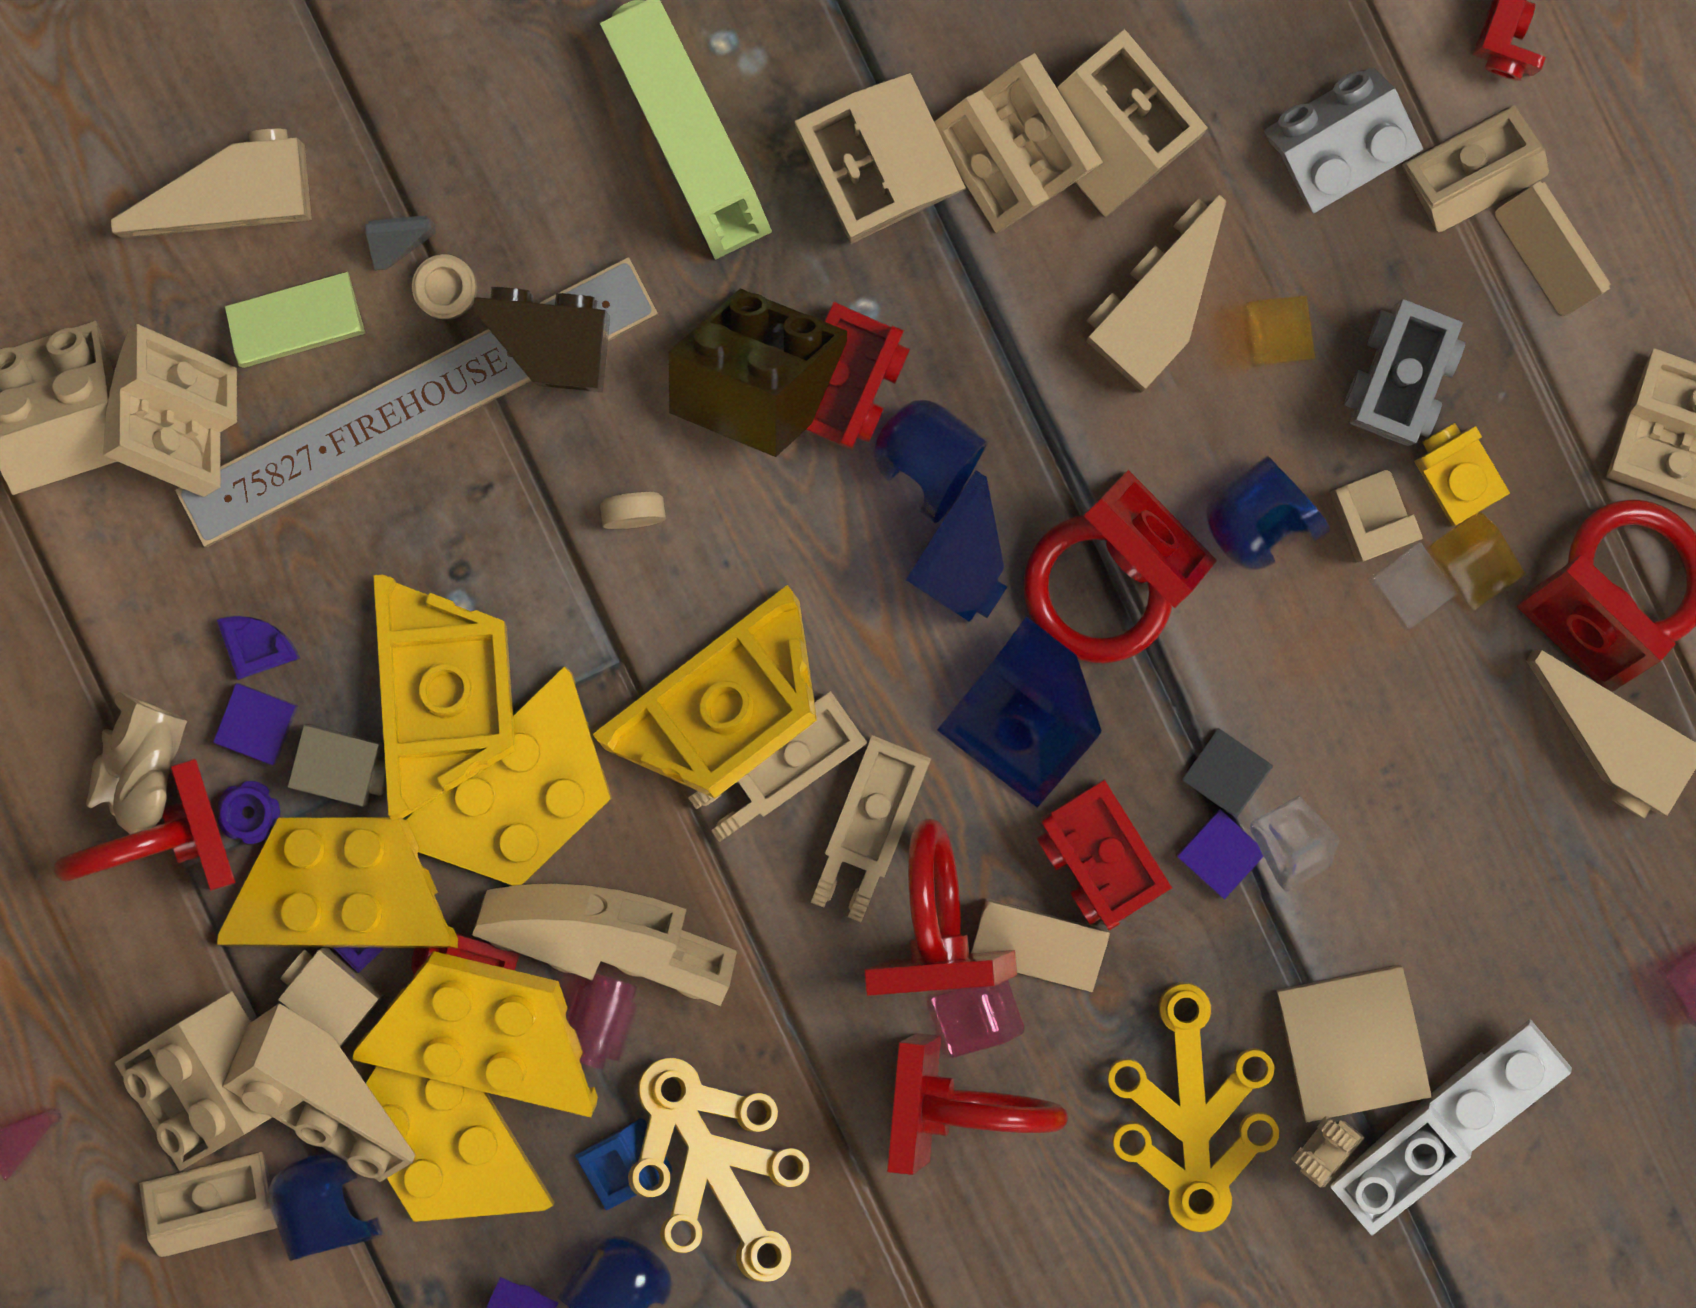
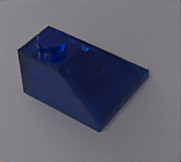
(964, 556)
(1026, 714)

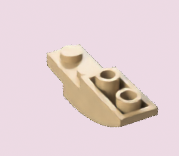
(589, 924)

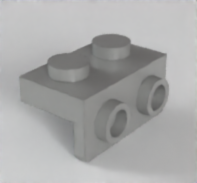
(1344, 138)

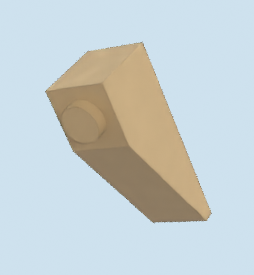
(235, 188)
(1623, 743)

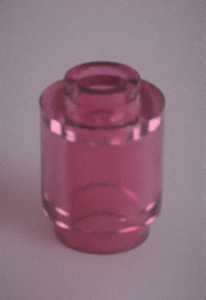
(602, 1018)

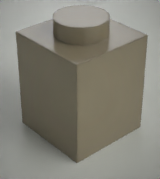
(338, 765)

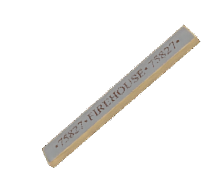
(389, 417)

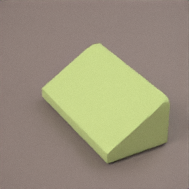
(294, 320)

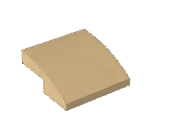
(1016, 143)
(169, 410)
(1660, 432)
(1353, 1043)

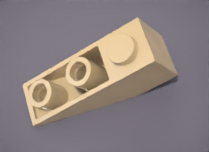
(1160, 311)
(312, 1087)

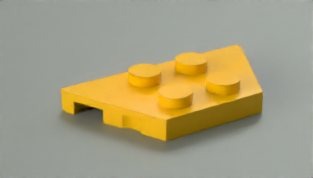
(440, 693)
(724, 704)
(528, 802)
(338, 888)
(483, 1033)
(462, 1151)

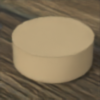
(444, 287)
(632, 510)

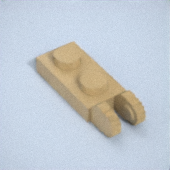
(792, 766)
(872, 819)
(1327, 1150)

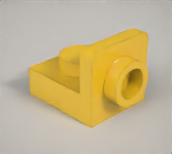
(1460, 473)

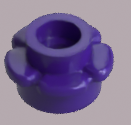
(231, 812)

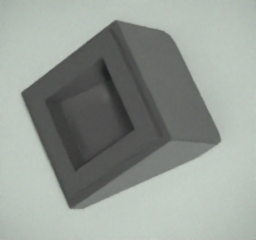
(1227, 772)

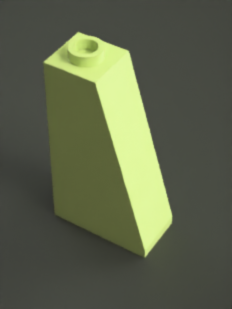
(686, 126)

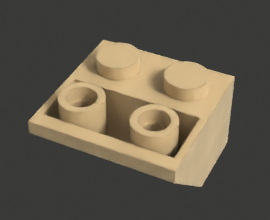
(1129, 118)
(879, 156)
(53, 407)
(182, 1079)

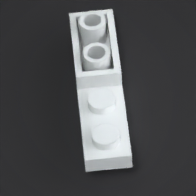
(1449, 1126)

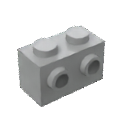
(1410, 360)

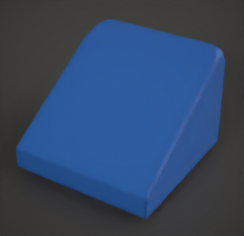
(610, 1161)

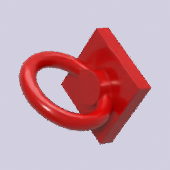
(1144, 544)
(1599, 620)
(187, 830)
(939, 951)
(930, 1105)

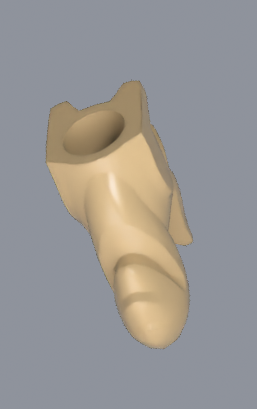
(136, 763)

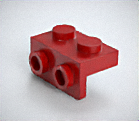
(867, 359)
(1103, 854)

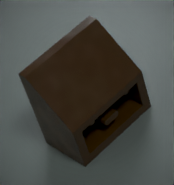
(551, 343)
(754, 371)

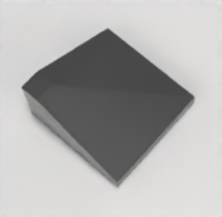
(396, 237)

